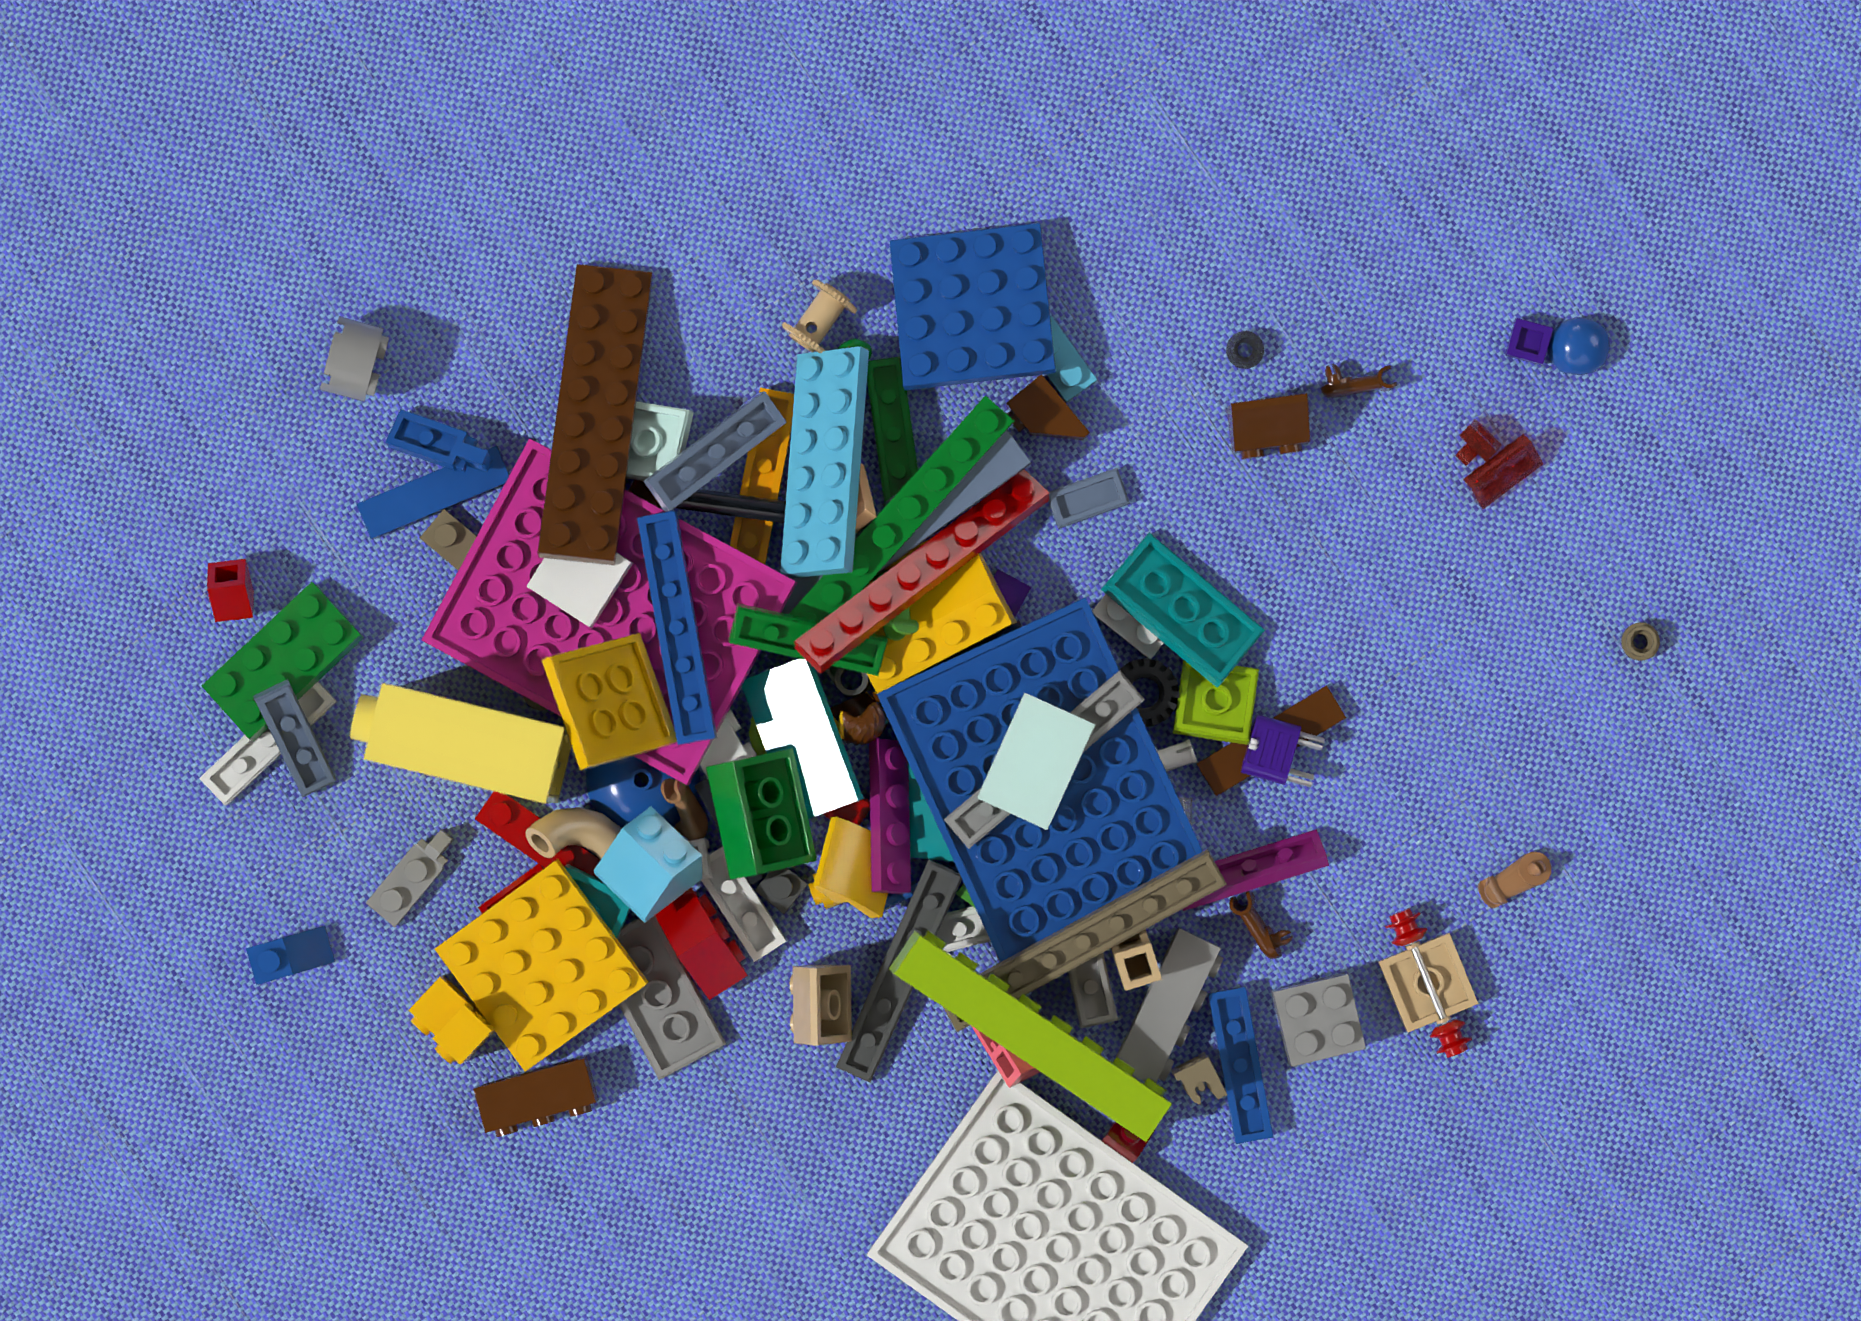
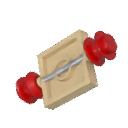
(1428, 982)

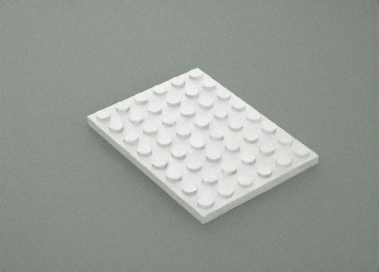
(1049, 1225)

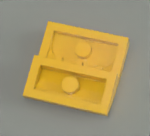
(846, 868)

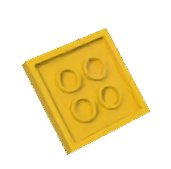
(609, 701)

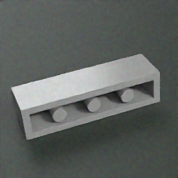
(1167, 1005)

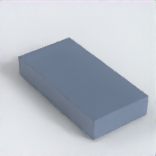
(1088, 498)

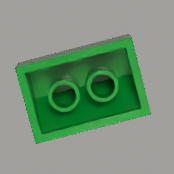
(761, 814)

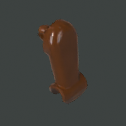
(1347, 386)
(1263, 935)

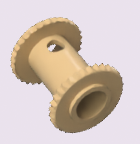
(821, 313)

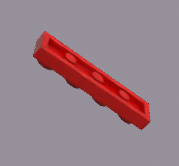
(512, 819)

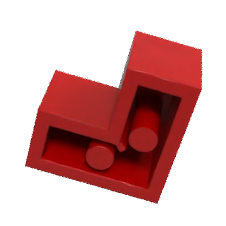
(702, 943)

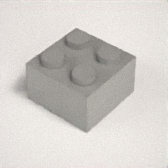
(1318, 1019)

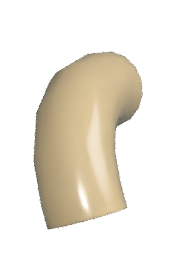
(572, 827)

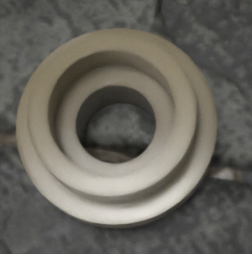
(1651, 636)

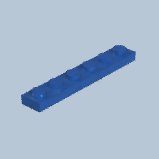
(677, 628)

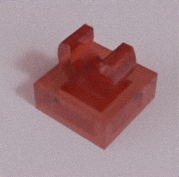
(1477, 441)

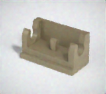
(1194, 1073)

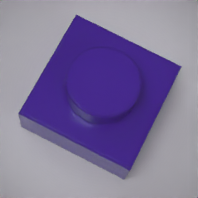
(1528, 341)
(1012, 590)

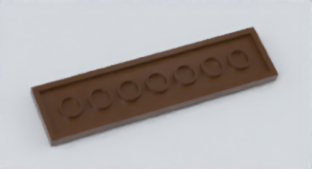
(595, 415)

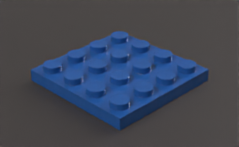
(972, 306)

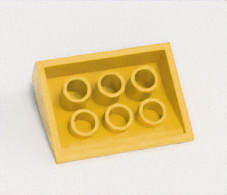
(949, 618)

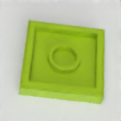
(1216, 712)

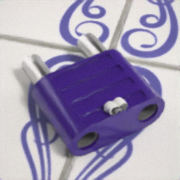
(1273, 749)

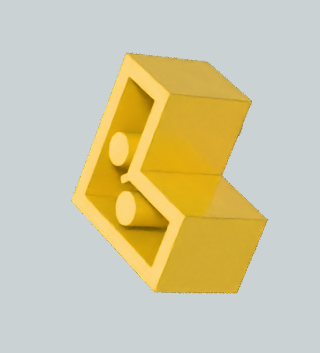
(452, 1019)

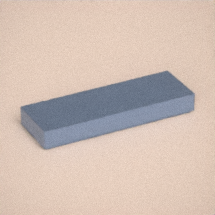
(294, 738)

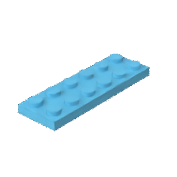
(824, 462)

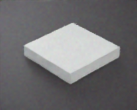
(579, 586)

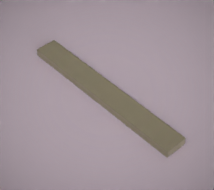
(1106, 927)

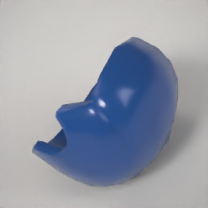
(1578, 346)

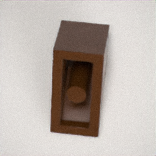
(1044, 413)

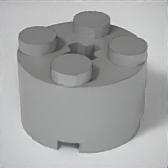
(353, 359)

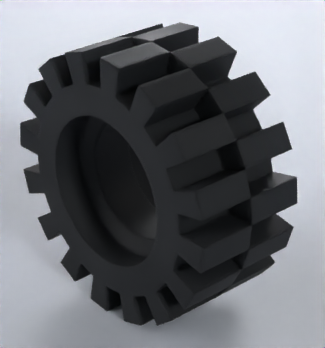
(1167, 688)

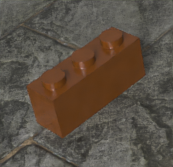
(536, 1096)

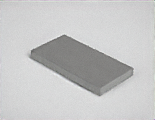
(668, 1011)

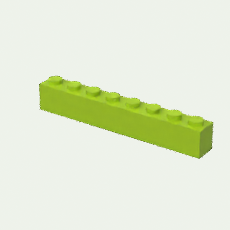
(1030, 1035)

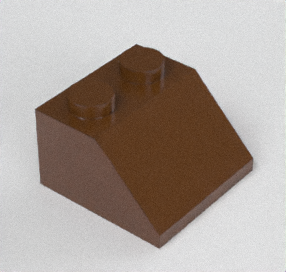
(1269, 425)

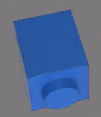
(290, 955)

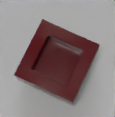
(1124, 1142)

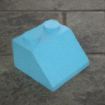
(649, 864)

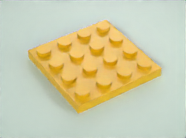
(541, 965)

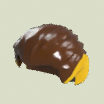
(860, 719)

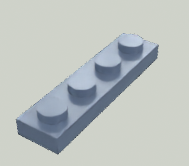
(714, 451)

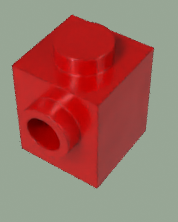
(230, 598)

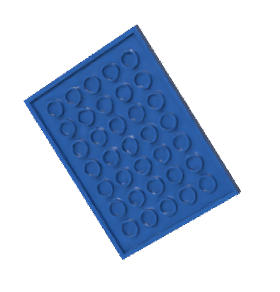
(1115, 817)

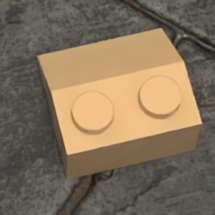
(821, 1004)

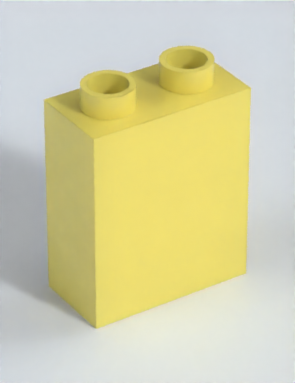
(463, 742)

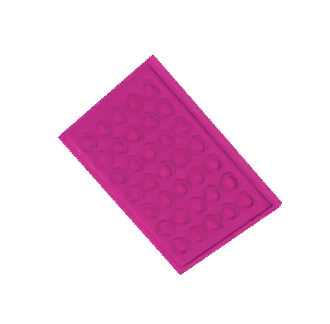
(509, 629)

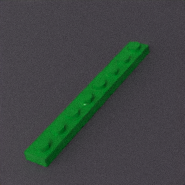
(909, 509)

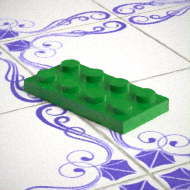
(294, 645)

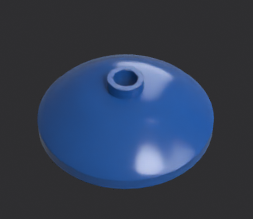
(618, 797)

